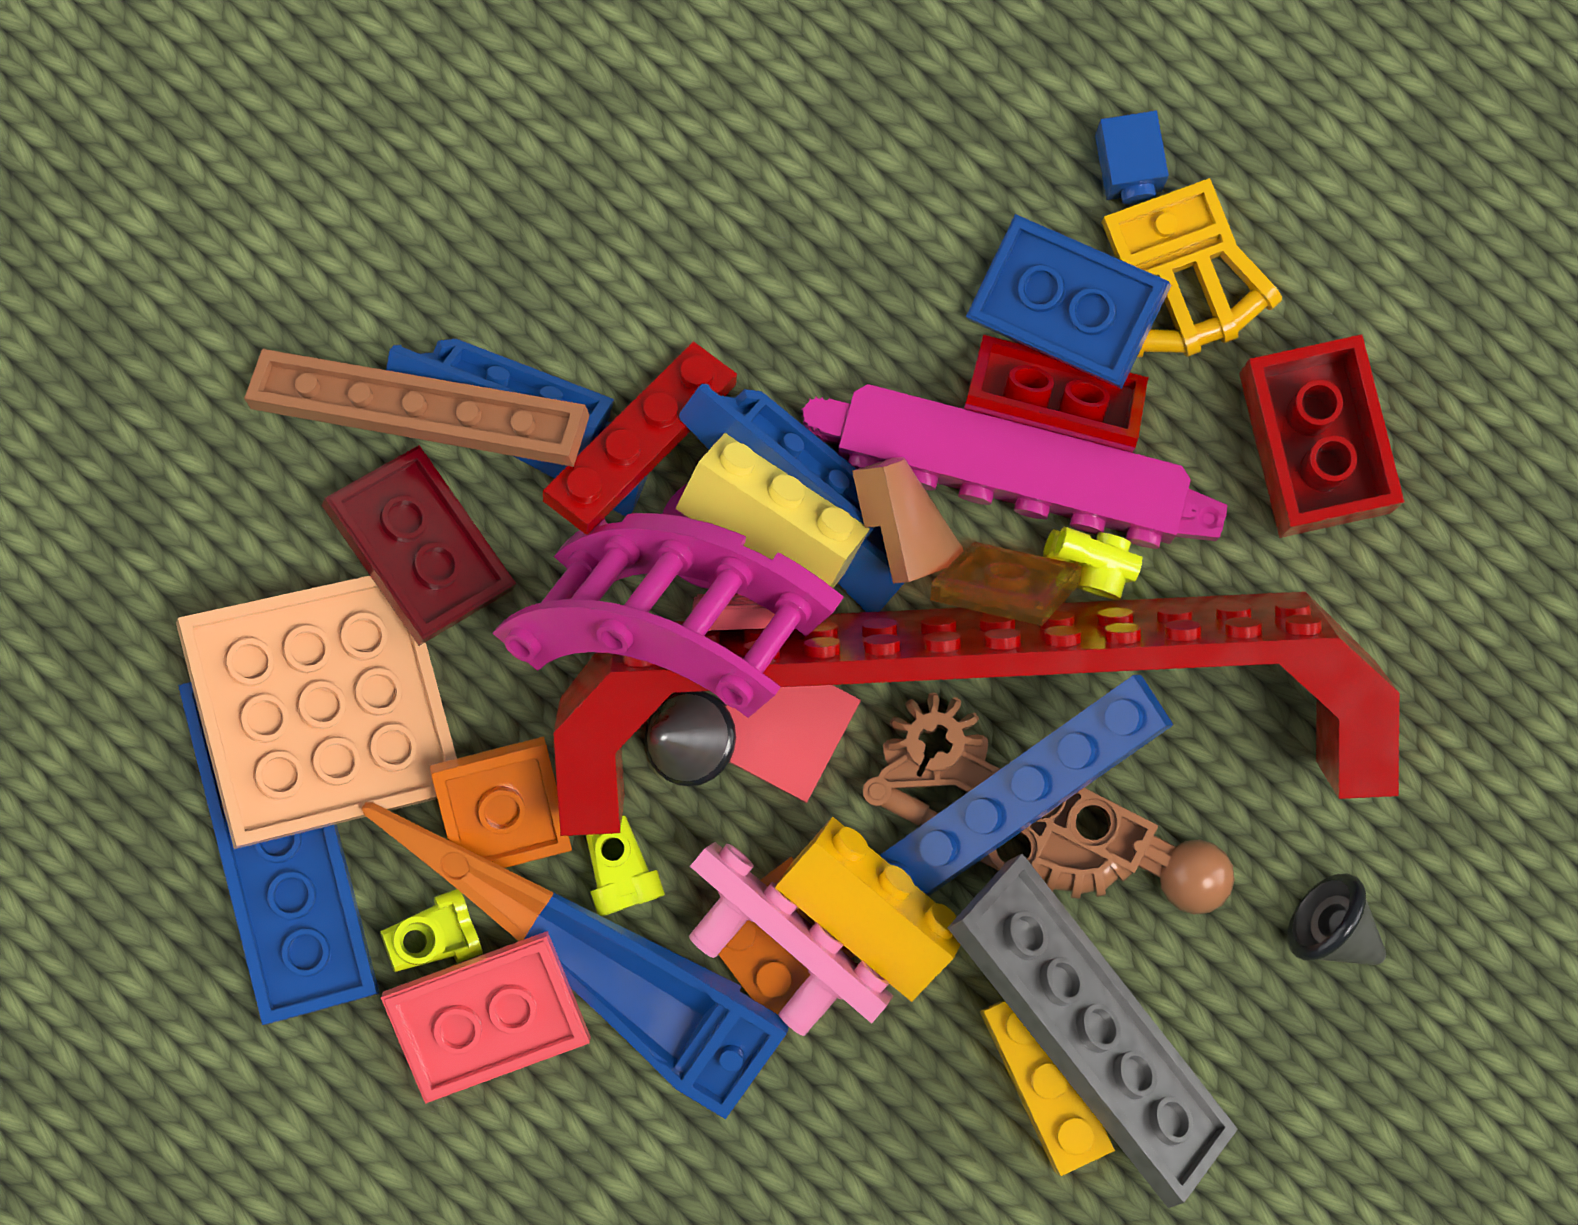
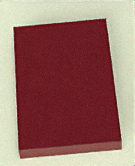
(418, 544)

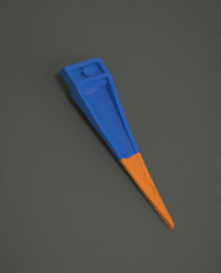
(671, 1010)

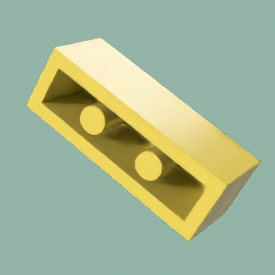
(772, 510)

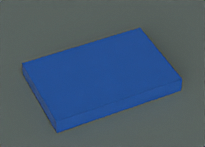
(1068, 301)

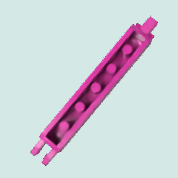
(1019, 465)

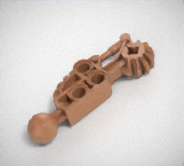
(1192, 874)

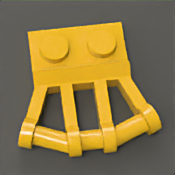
(1185, 232)

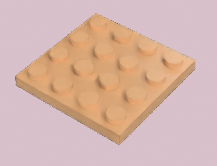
(314, 708)

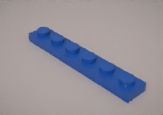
(1031, 785)

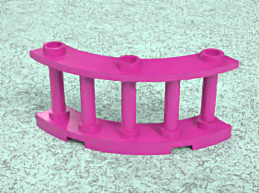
(662, 547)

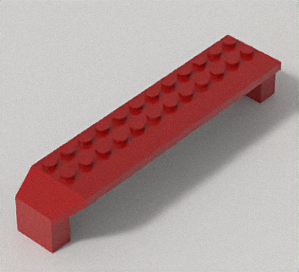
(1353, 695)

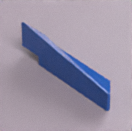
(471, 365)
(790, 446)

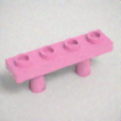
(830, 969)

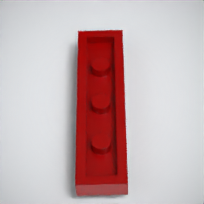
(634, 440)

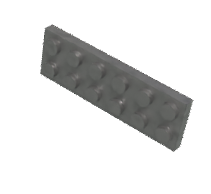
(1094, 1030)

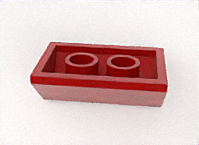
(1052, 396)

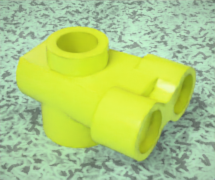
(1103, 561)
(621, 881)
(446, 934)

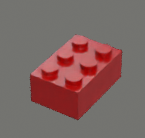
(1321, 436)

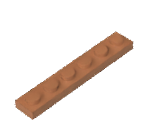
(418, 407)

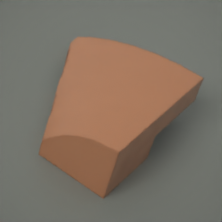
(911, 525)

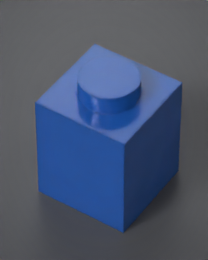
(1131, 157)

